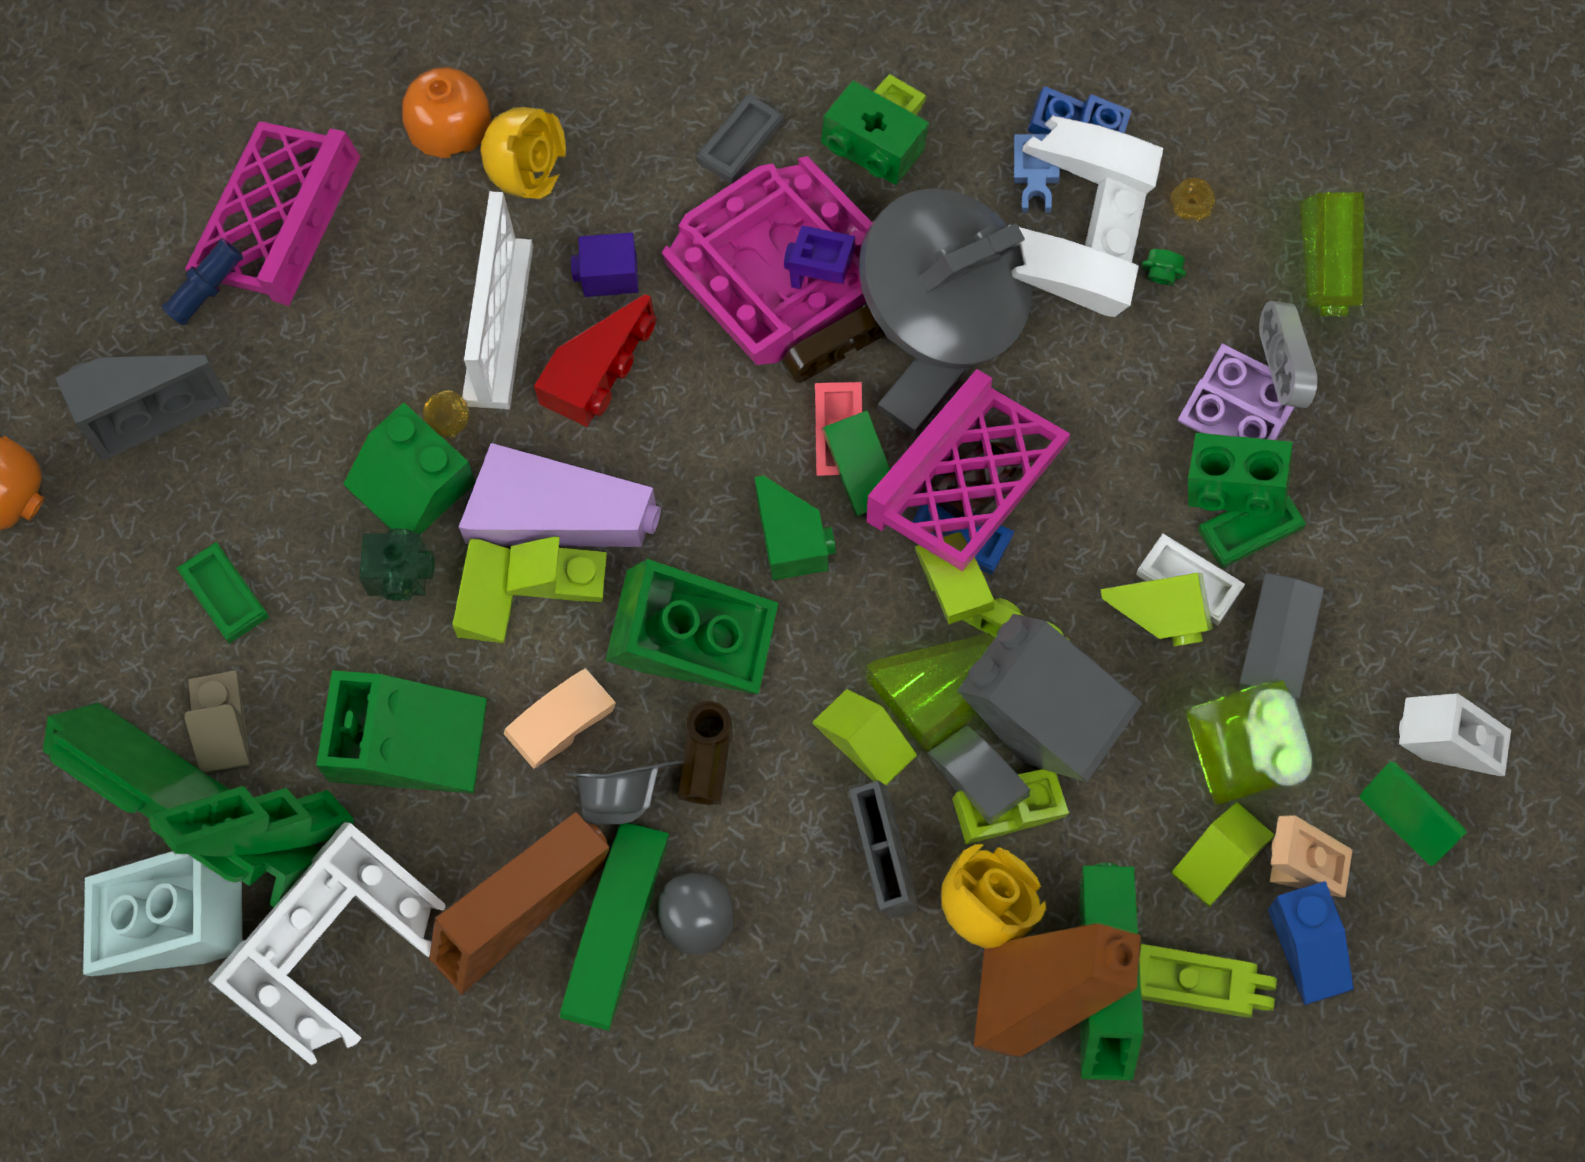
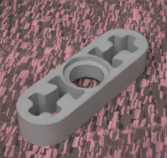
(1288, 354)

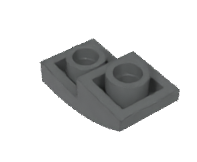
(979, 773)

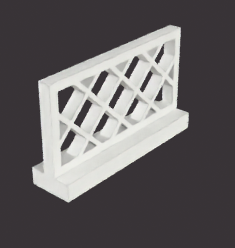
(496, 310)

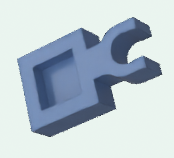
(1033, 172)

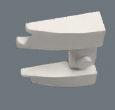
(1125, 171)
(259, 966)

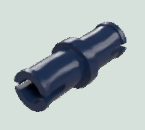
(202, 281)

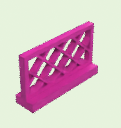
(303, 216)
(929, 457)

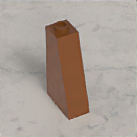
(515, 901)
(1051, 983)

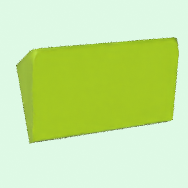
(482, 599)

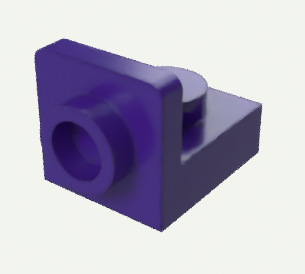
(819, 256)

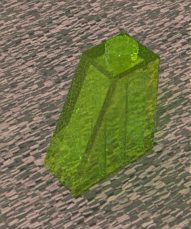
(1333, 251)
(924, 687)

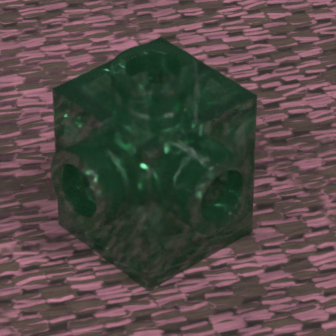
(395, 564)

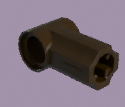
(705, 757)

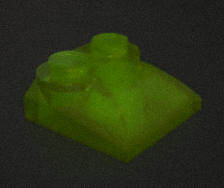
(1250, 741)

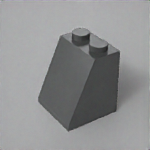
(1048, 699)

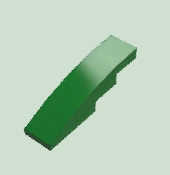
(249, 825)
(614, 926)

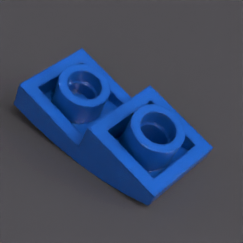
(1092, 111)

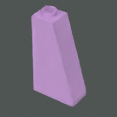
(538, 498)

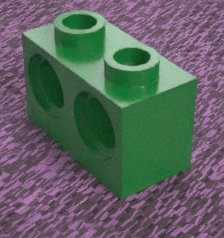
(1240, 474)

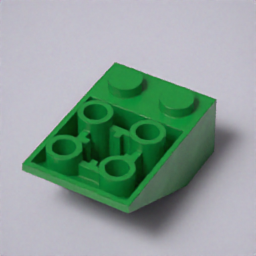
(400, 734)

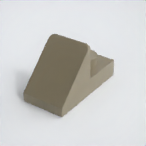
(217, 722)

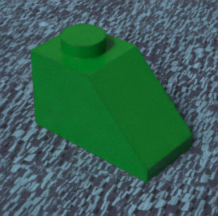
(792, 532)

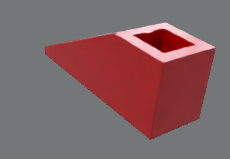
(585, 368)

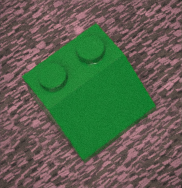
(408, 472)

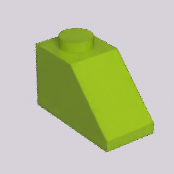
(1166, 606)

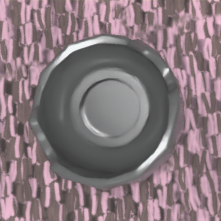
(695, 913)

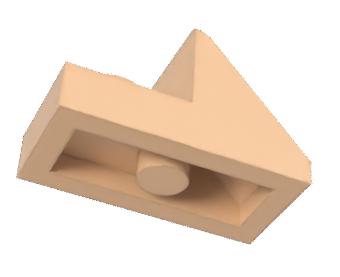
(1308, 857)

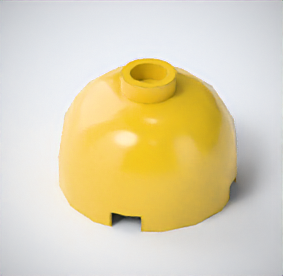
(520, 144)
(991, 897)

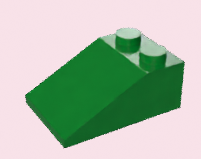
(691, 628)

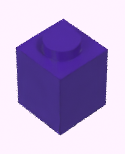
(606, 264)

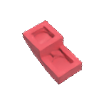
(833, 404)

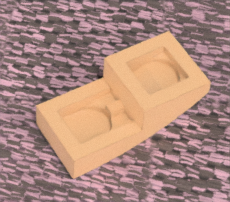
(558, 717)

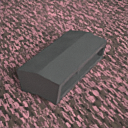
(1282, 633)
(893, 847)

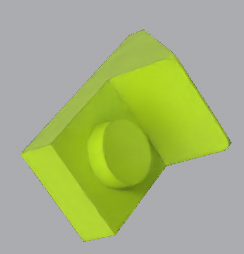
(555, 572)

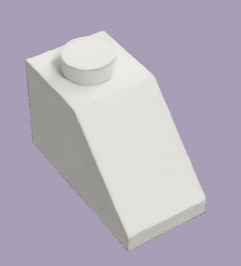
(1454, 733)

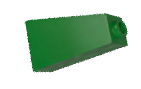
(1114, 1034)

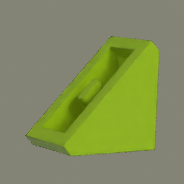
(866, 736)
(1222, 853)

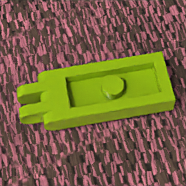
(1203, 982)

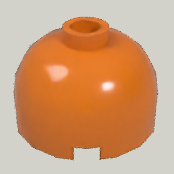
(445, 112)
(18, 484)

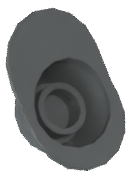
(618, 795)

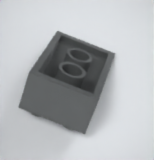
(138, 397)

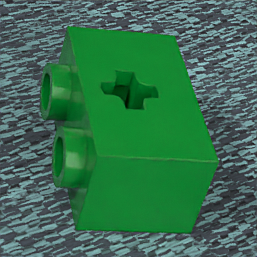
(874, 133)

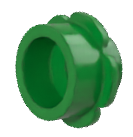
(1164, 266)

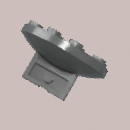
(943, 278)

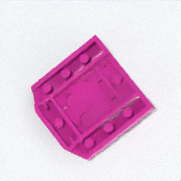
(736, 249)

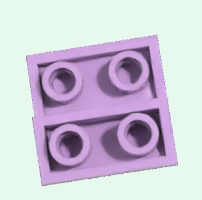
(1236, 399)

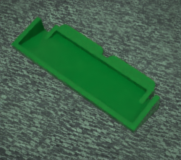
(150, 778)

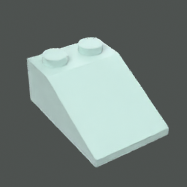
(159, 916)

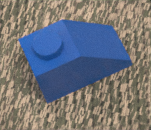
(1313, 942)

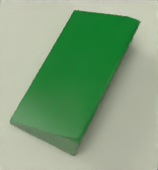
(1412, 813)

